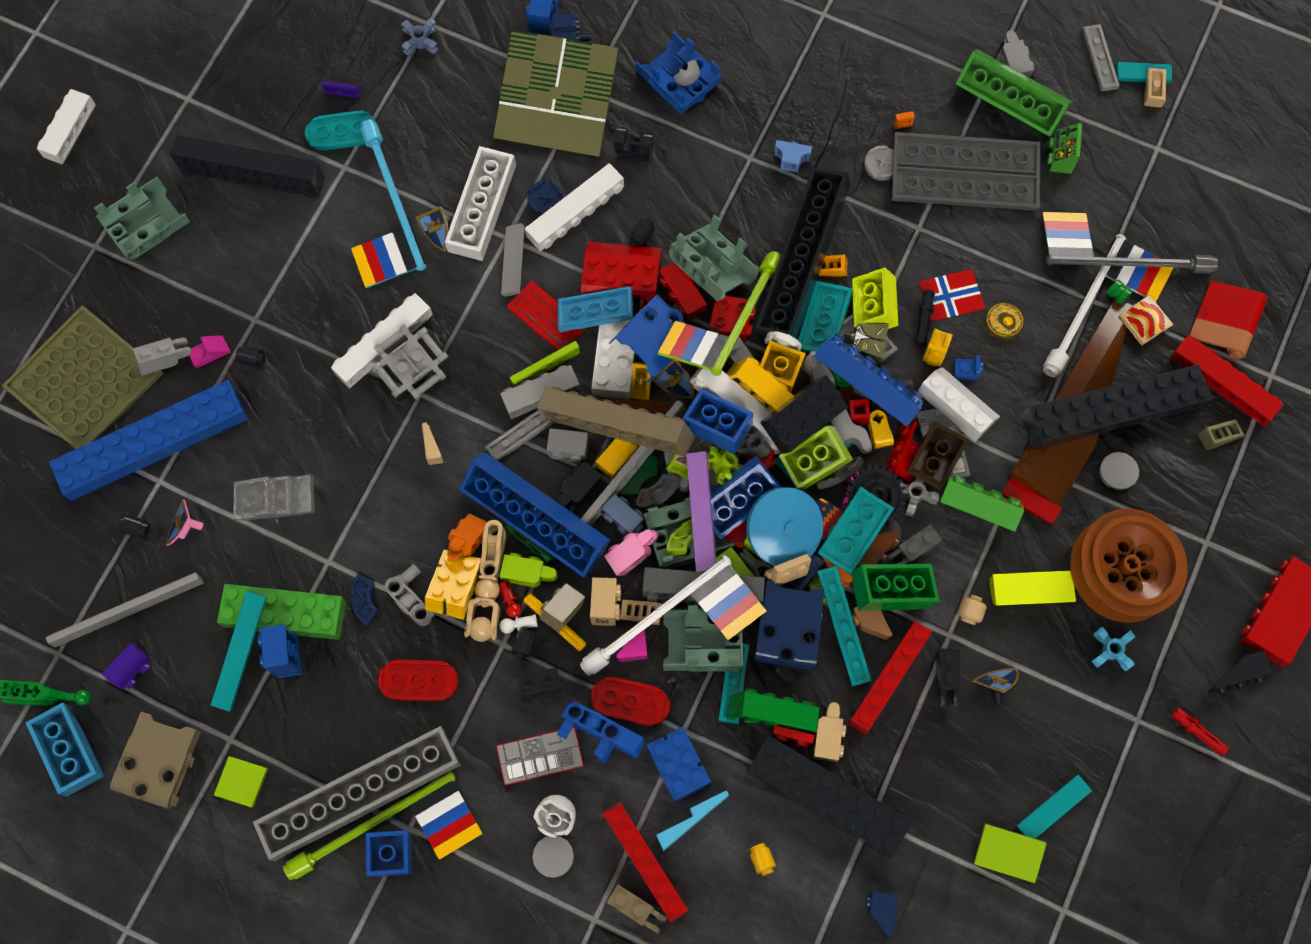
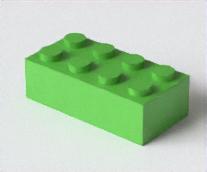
(982, 503)

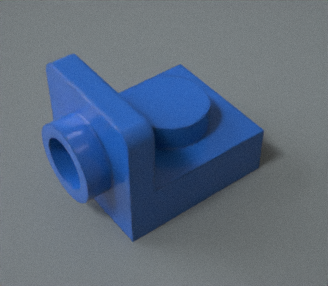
(968, 368)

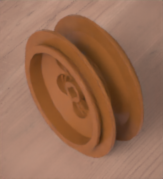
(1161, 563)

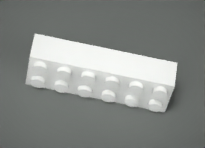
(480, 203)

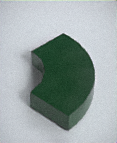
(645, 472)

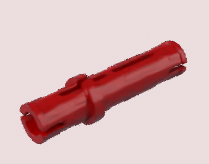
(1192, 725)

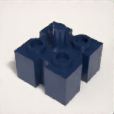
(568, 28)

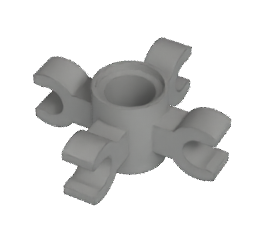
(931, 497)

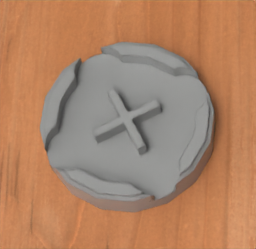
(879, 163)
(1119, 471)
(553, 856)

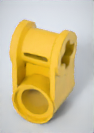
(880, 433)

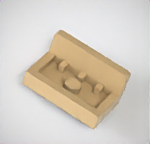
(789, 570)

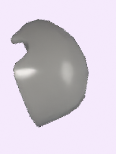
(688, 76)

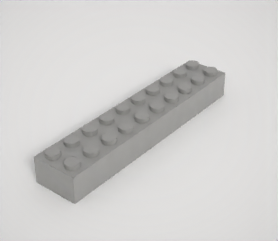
(356, 794)

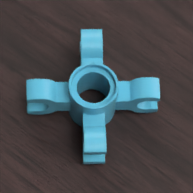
(1124, 661)

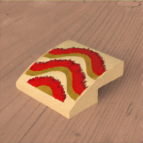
(1145, 320)

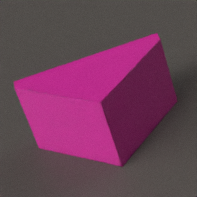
(634, 649)

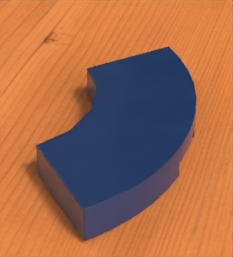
(362, 599)

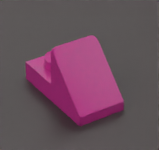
(210, 350)

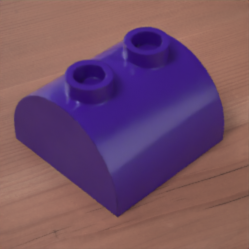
(127, 666)

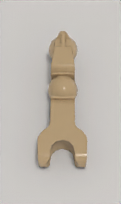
(487, 587)

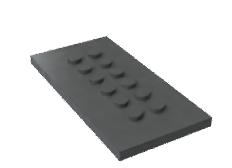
(966, 171)

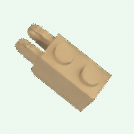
(829, 734)

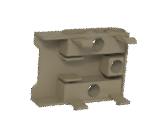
(157, 752)

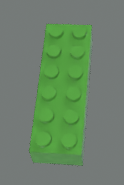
(1013, 92)
(300, 611)

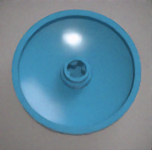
(784, 525)

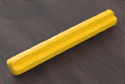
(566, 632)

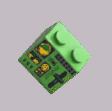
(1065, 149)

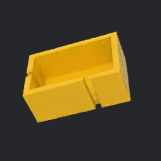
(454, 584)

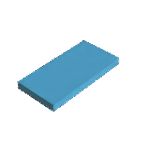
(595, 309)

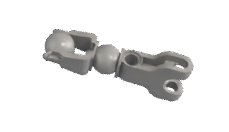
(846, 429)

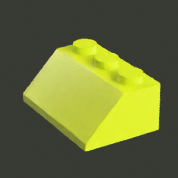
(875, 298)

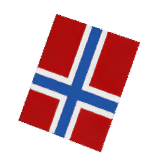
(954, 294)

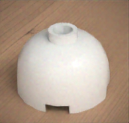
(555, 815)

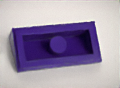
(341, 89)

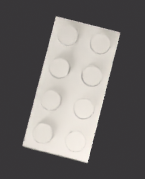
(612, 364)

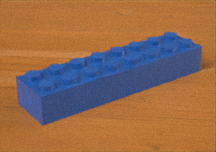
(534, 514)

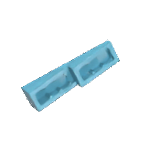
(698, 812)

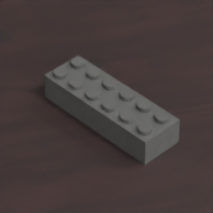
(665, 583)

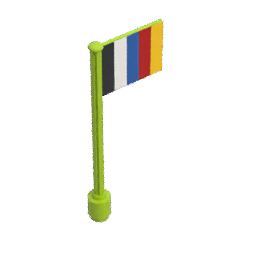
(709, 348)
(436, 807)

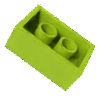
(816, 458)

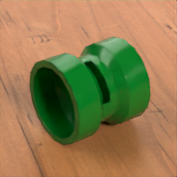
(1119, 292)

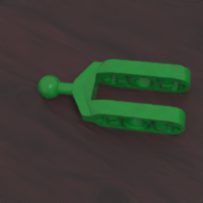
(40, 694)

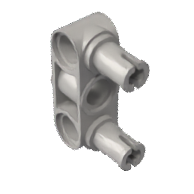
(406, 598)

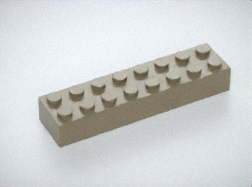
(616, 421)

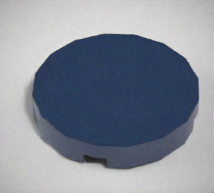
(544, 196)

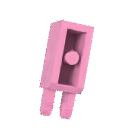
(631, 551)

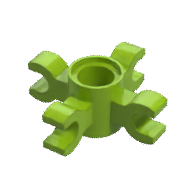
(723, 463)

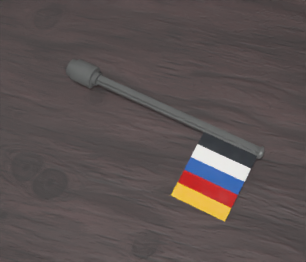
(1070, 243)

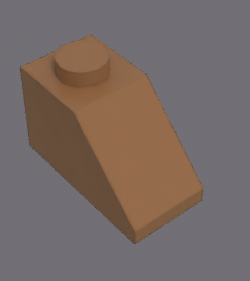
(872, 623)

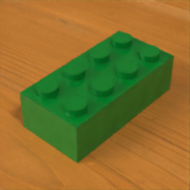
(894, 587)

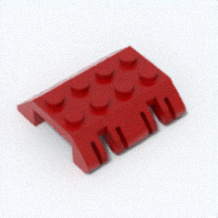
(621, 266)

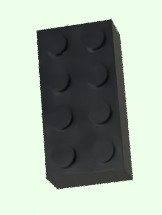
(804, 414)

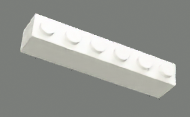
(574, 207)
(363, 356)
(729, 390)

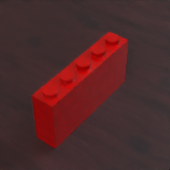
(1283, 615)

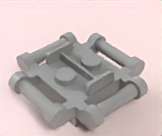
(409, 362)

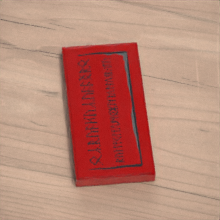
(540, 314)

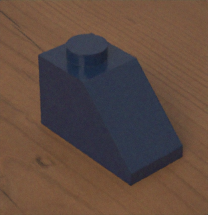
(882, 911)

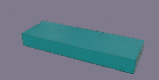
(1138, 71)

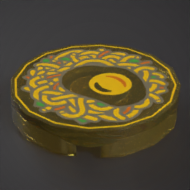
(1004, 321)

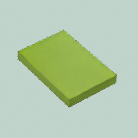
(1009, 853)

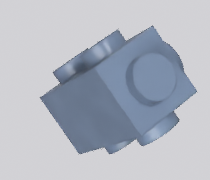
(626, 518)

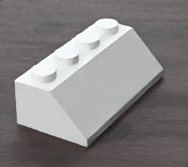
(958, 403)

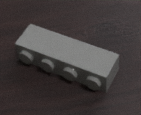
(527, 395)

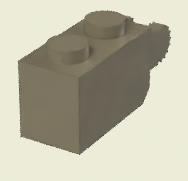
(634, 907)

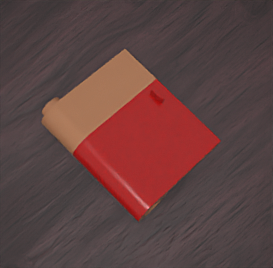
(1229, 317)

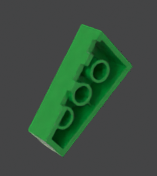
(773, 711)

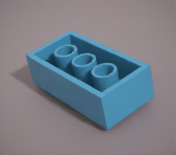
(64, 749)

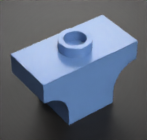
(792, 154)

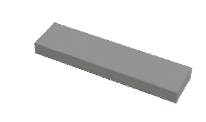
(1100, 57)
(512, 260)
(518, 435)

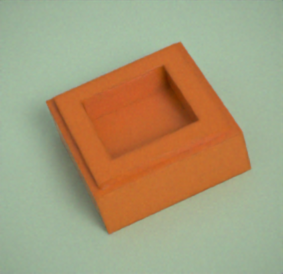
(903, 120)

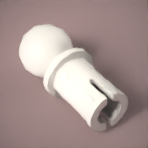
(508, 625)

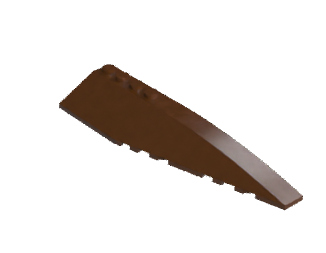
(1055, 468)

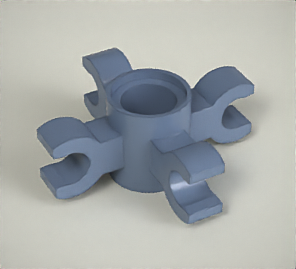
(417, 31)

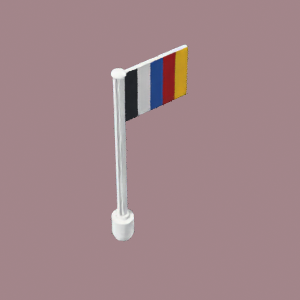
(1140, 279)
(719, 594)

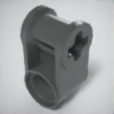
(753, 446)

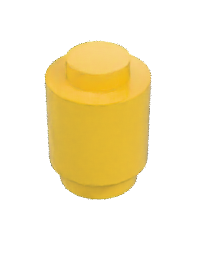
(762, 859)

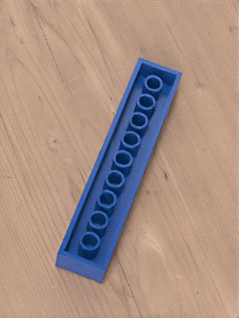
(148, 440)

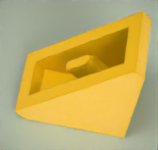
(639, 387)

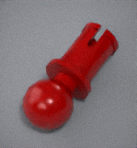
(513, 609)

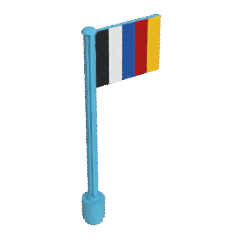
(394, 252)

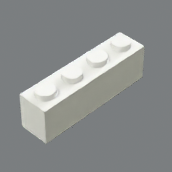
(66, 126)

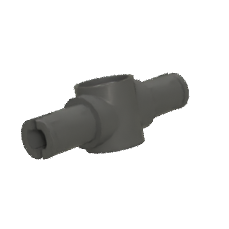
(755, 565)

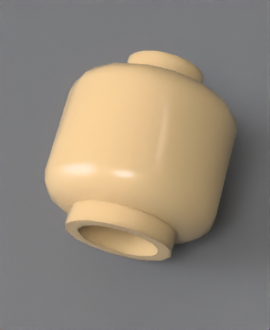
(972, 610)

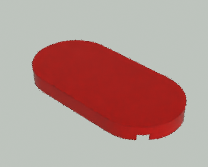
(418, 680)
(630, 701)

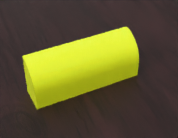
(1032, 588)

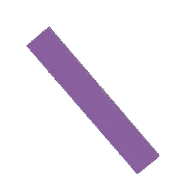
(701, 510)

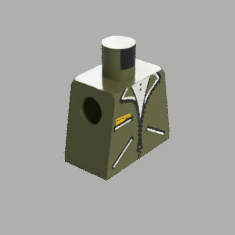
(869, 339)

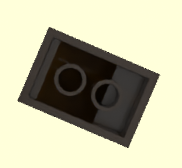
(937, 455)

